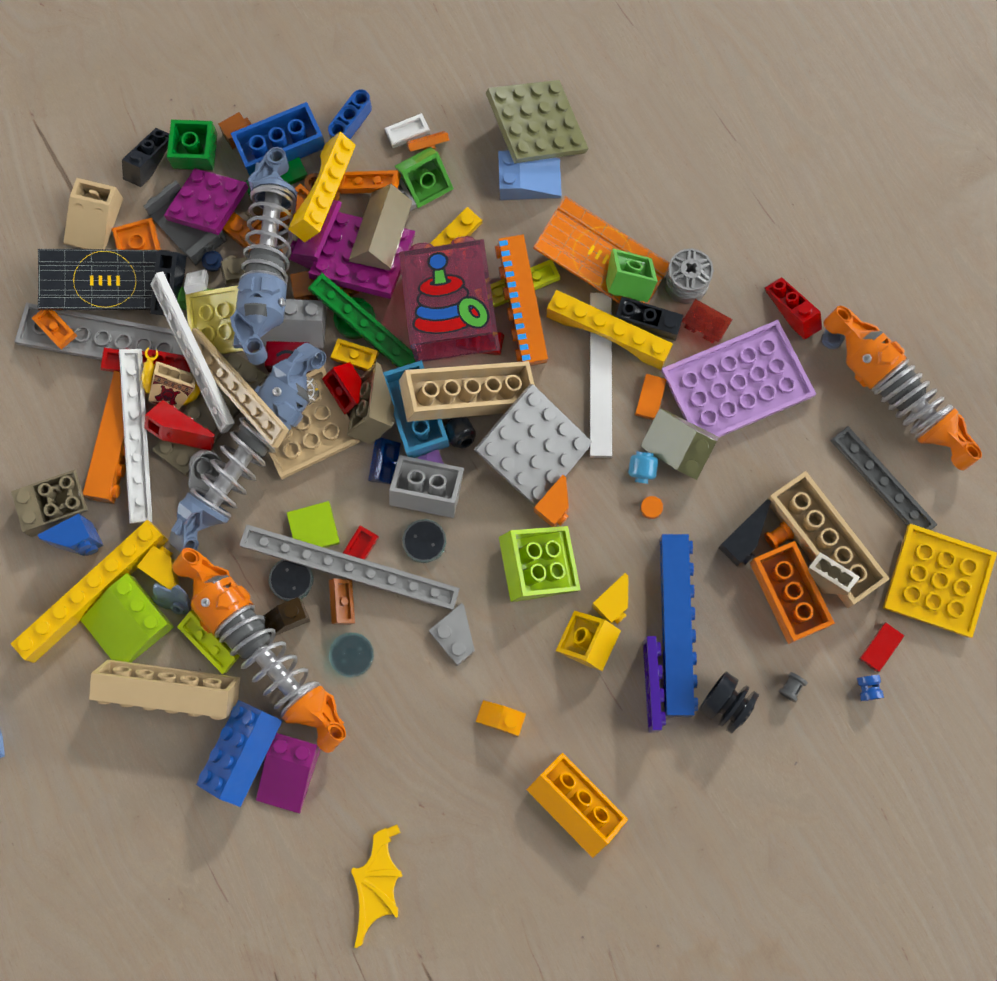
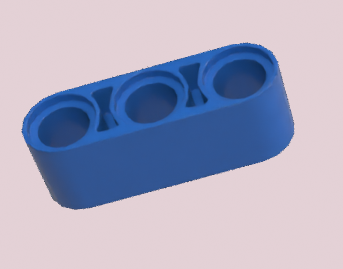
(351, 109)

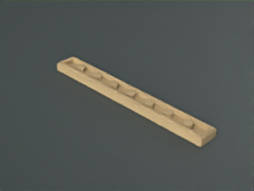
(241, 393)

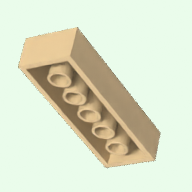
(463, 390)
(821, 529)
(164, 689)

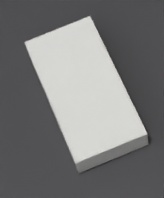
(407, 130)
(196, 281)

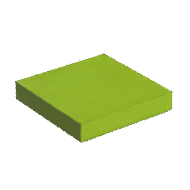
(314, 525)

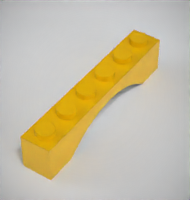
(314, 209)
(580, 315)

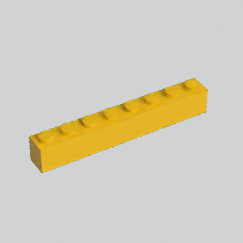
(81, 597)

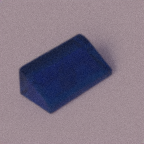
(384, 461)

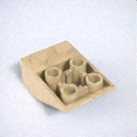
(91, 214)

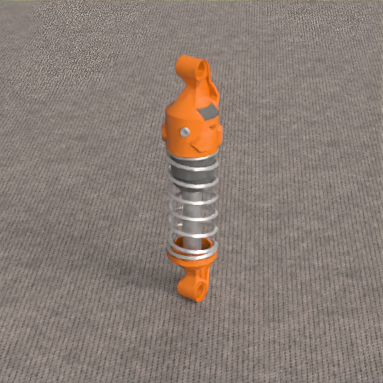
(230, 615)

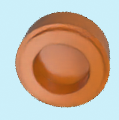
(651, 507)

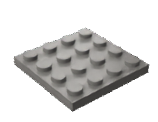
(533, 445)

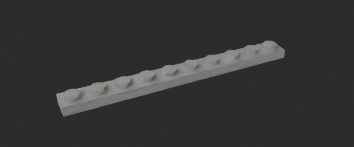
(349, 567)

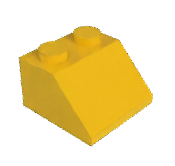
(588, 640)

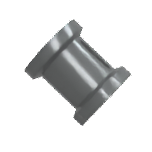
(793, 687)

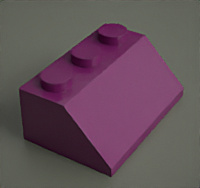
(307, 252)

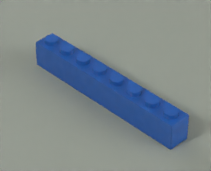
(677, 625)

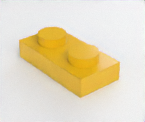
(359, 356)

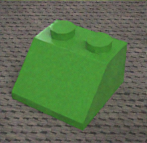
(425, 176)
(630, 275)

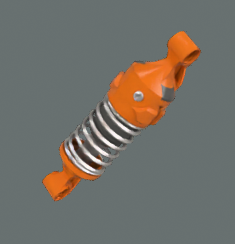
(885, 370)

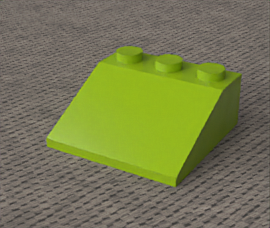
(539, 563)
(126, 620)

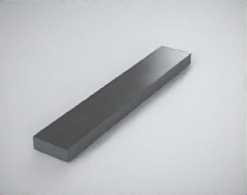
(881, 480)

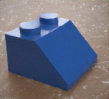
(73, 535)

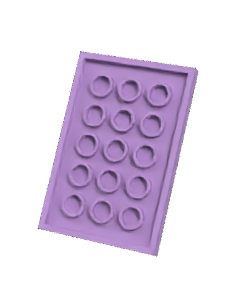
(739, 381)

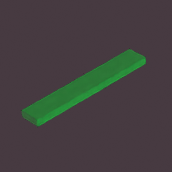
(361, 321)

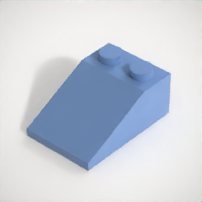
(528, 179)

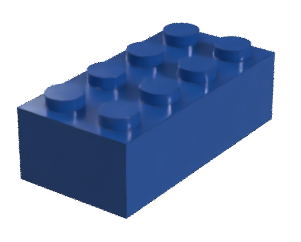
(291, 130)
(238, 753)

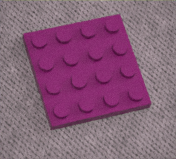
(336, 266)

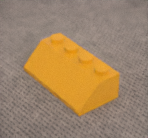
(577, 805)

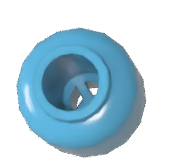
(643, 467)

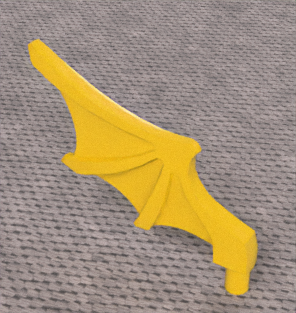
(376, 883)

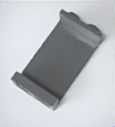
(190, 240)

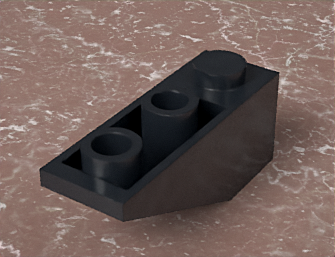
(144, 159)
(650, 318)

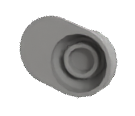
(201, 464)

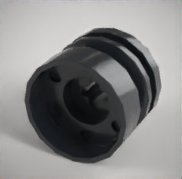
(729, 702)

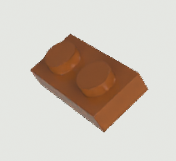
(341, 601)

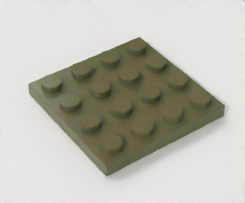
(536, 121)

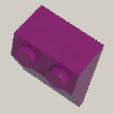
(287, 772)

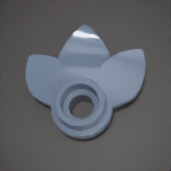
(173, 599)

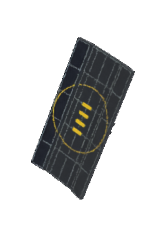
(95, 279)

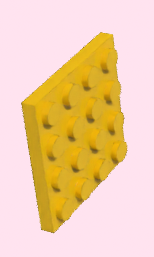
(940, 580)

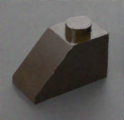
(286, 616)

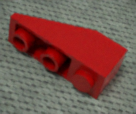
(795, 308)
(175, 427)

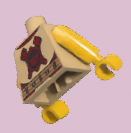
(168, 383)

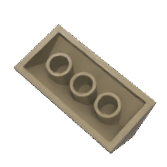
(381, 228)

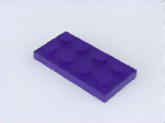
(654, 694)

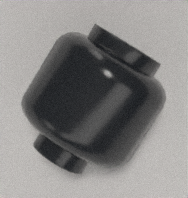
(460, 432)

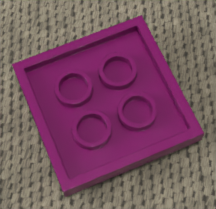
(206, 201)

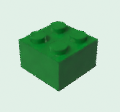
(192, 144)

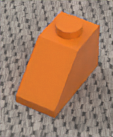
(554, 504)

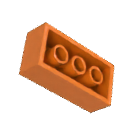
(791, 592)

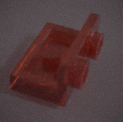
(707, 321)

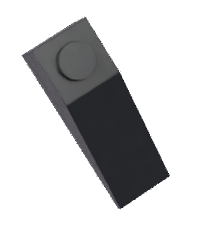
(173, 266)
(744, 539)

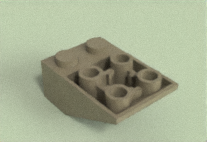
(49, 502)

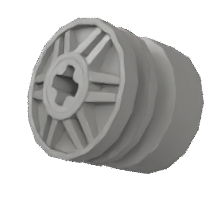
(688, 286)

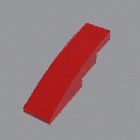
(111, 363)

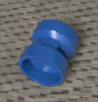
(873, 692)

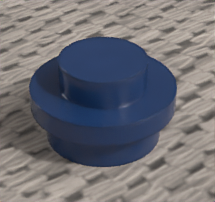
(212, 261)

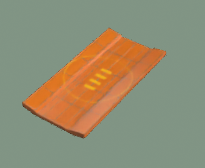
(584, 245)

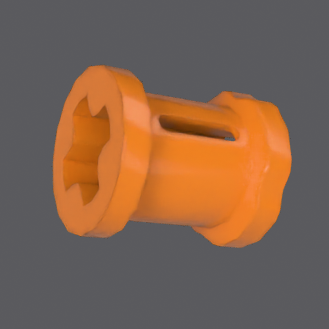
(779, 535)

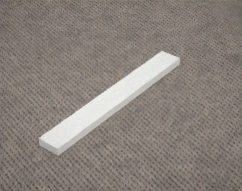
(192, 353)
(600, 386)
(135, 436)

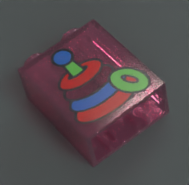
(448, 299)

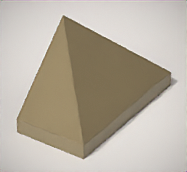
(832, 576)

